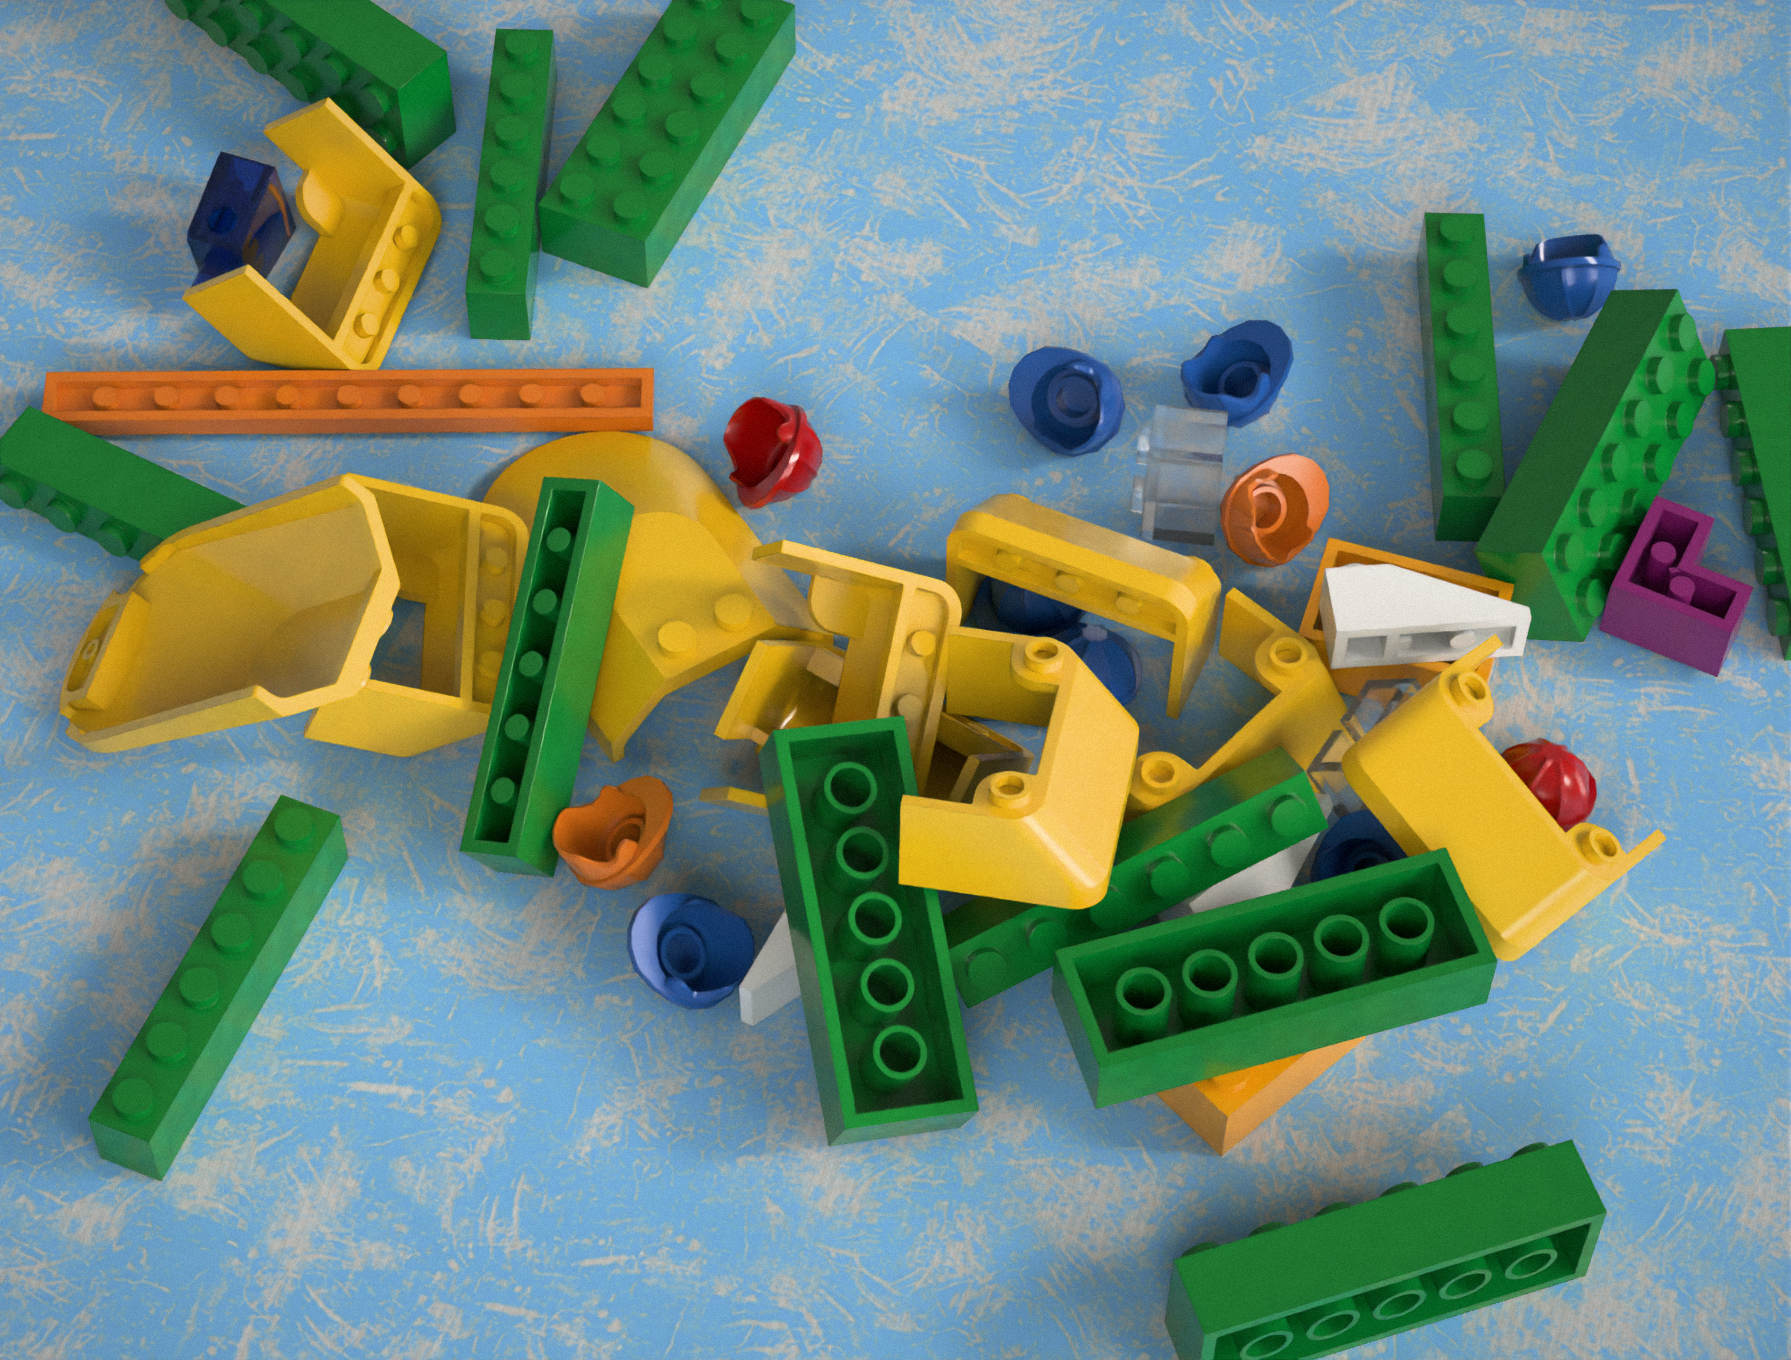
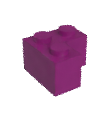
(1668, 599)

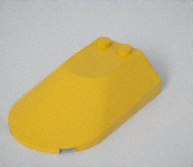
(686, 576)
(238, 622)

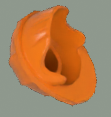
(1274, 509)
(617, 834)

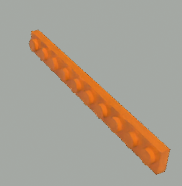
(353, 401)

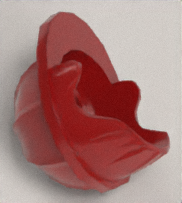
(771, 451)
(1555, 779)

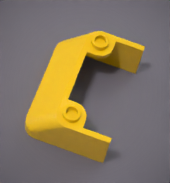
(363, 268)
(467, 571)
(1093, 572)
(893, 650)
(797, 687)
(1297, 718)
(1446, 786)
(1024, 833)

